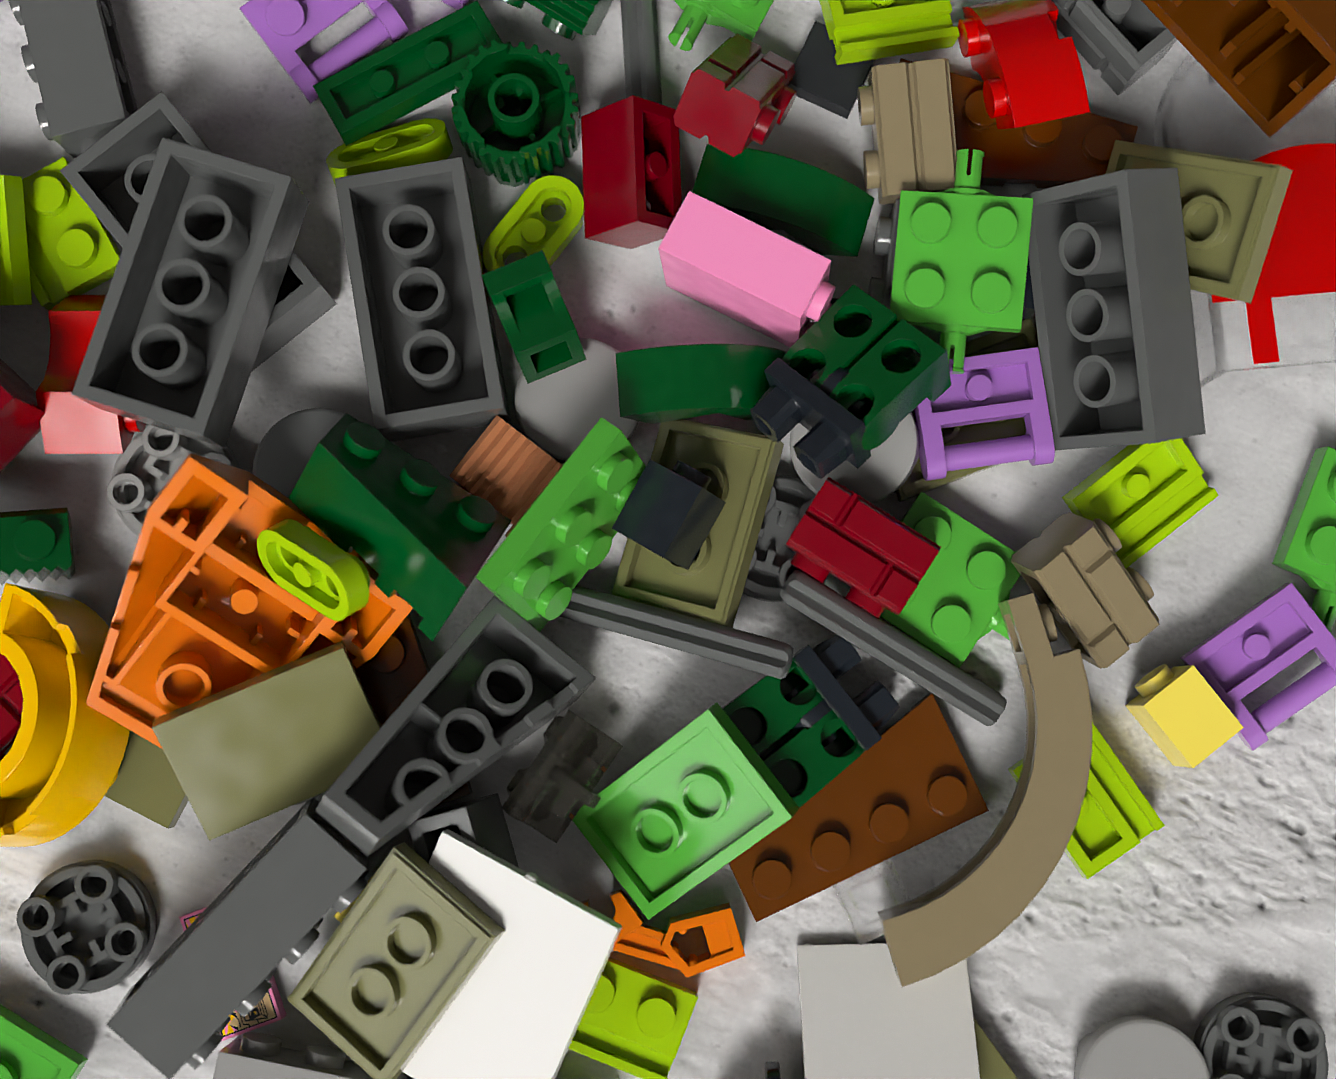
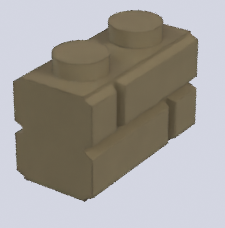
(910, 128)
(1087, 587)

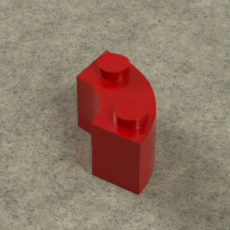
(1023, 62)
(69, 422)

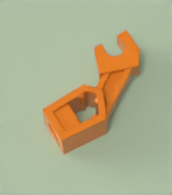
(657, 944)

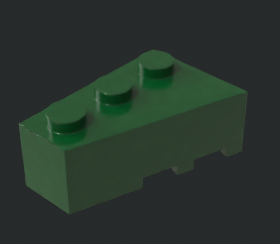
(399, 517)

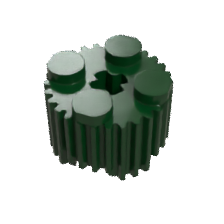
(523, 144)

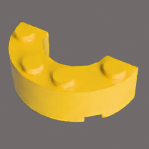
(63, 748)

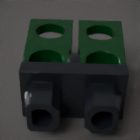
(850, 383)
(822, 719)

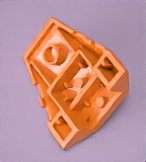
(204, 608)

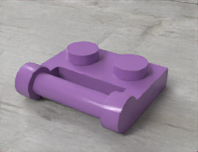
(292, 23)
(988, 391)
(1257, 649)

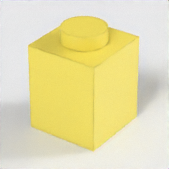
(1182, 714)

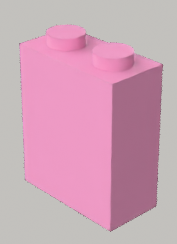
(745, 270)

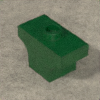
(534, 316)

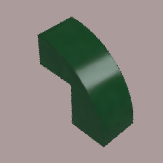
(787, 196)
(692, 380)

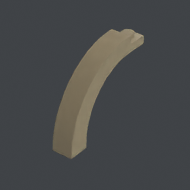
(1037, 825)

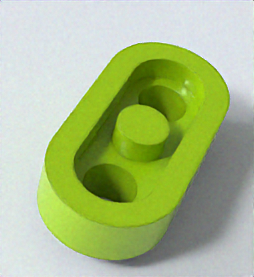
(392, 148)
(528, 231)
(314, 569)

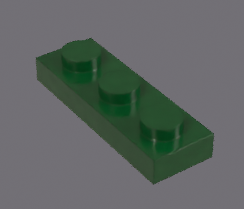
(404, 73)

